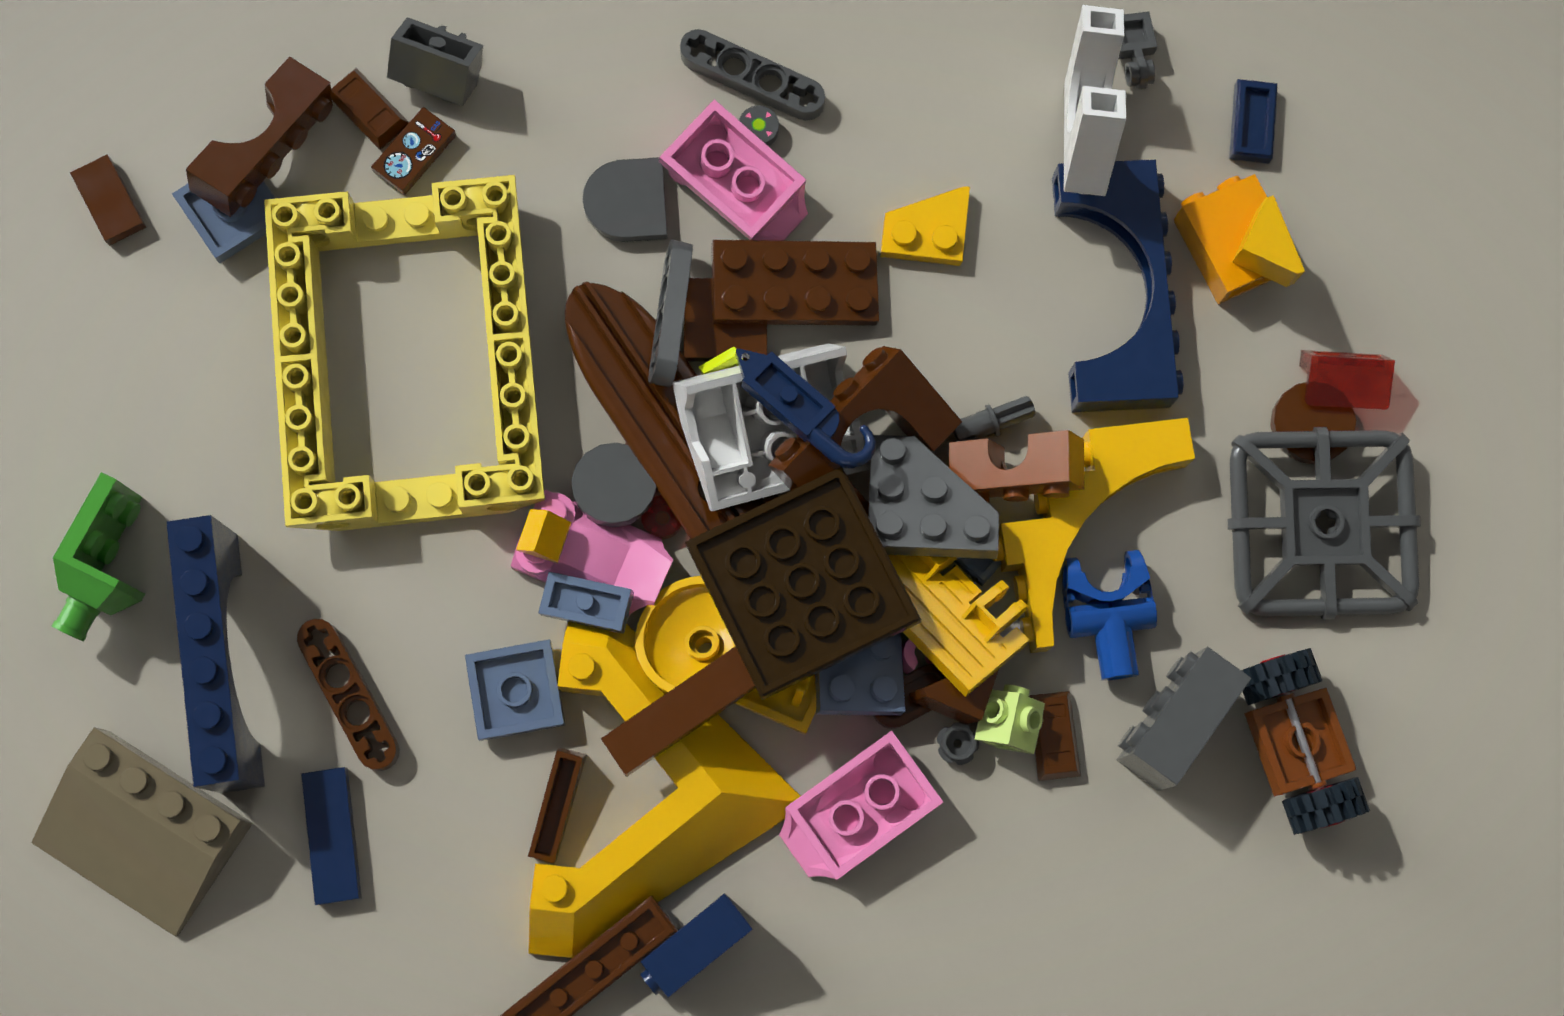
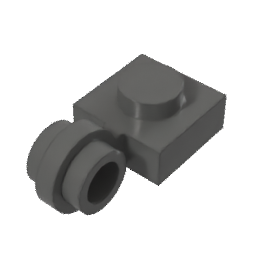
(1138, 42)

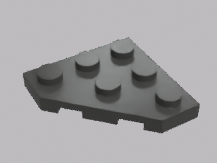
(925, 506)

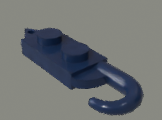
(799, 406)

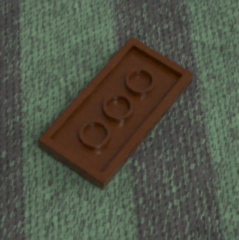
(794, 282)

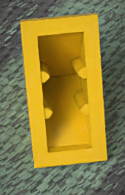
(1269, 247)

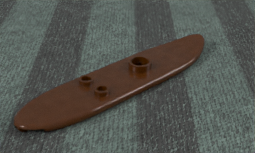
(614, 350)

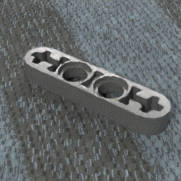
(749, 79)
(670, 313)

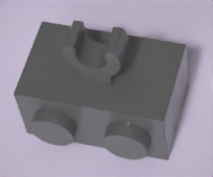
(434, 61)

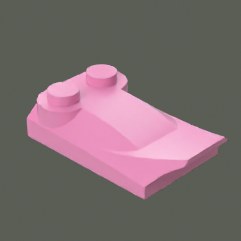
(737, 175)
(602, 554)
(857, 809)

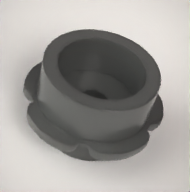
(946, 740)

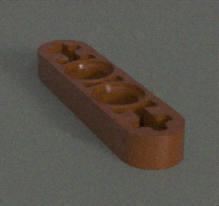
(351, 692)

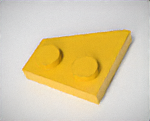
(928, 229)

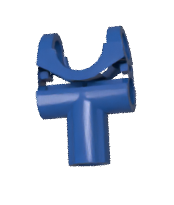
(1108, 615)

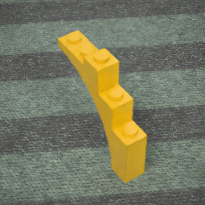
(1038, 546)

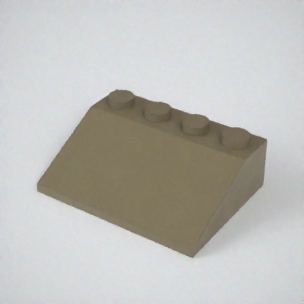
(139, 830)

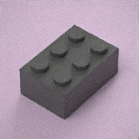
(1181, 718)

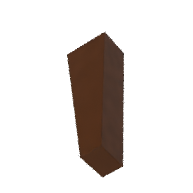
(557, 804)

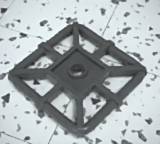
(1305, 543)

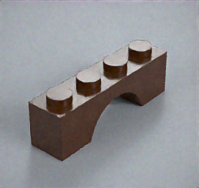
(231, 172)

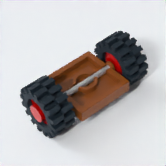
(1302, 743)

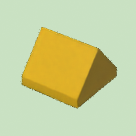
(544, 535)

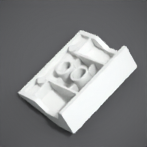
(737, 436)

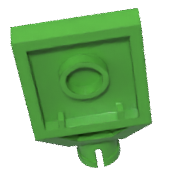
(85, 551)

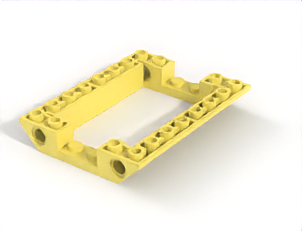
(332, 221)

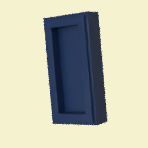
(1253, 121)

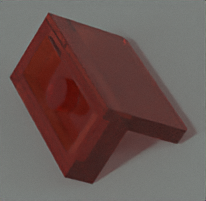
(1347, 379)

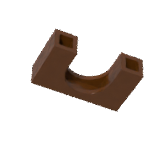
(884, 383)

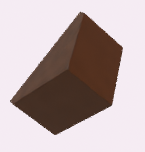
(949, 701)

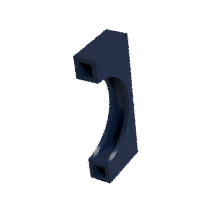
(1144, 368)
(202, 568)

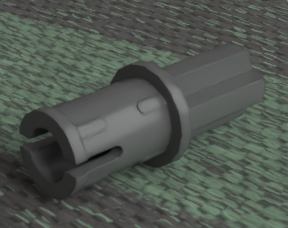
(994, 419)

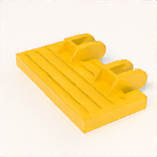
(953, 633)

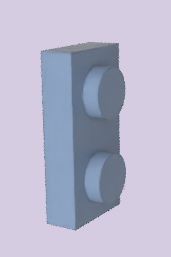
(586, 602)

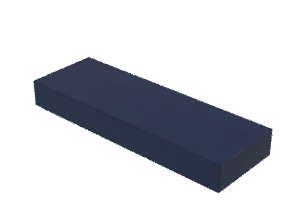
(331, 836)

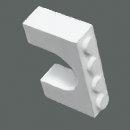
(1091, 107)

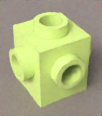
(1011, 720)

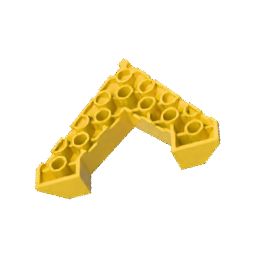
(719, 806)

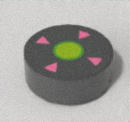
(762, 123)

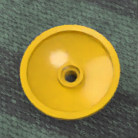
(675, 629)

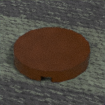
(1294, 414)

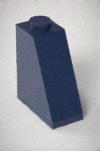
(694, 946)

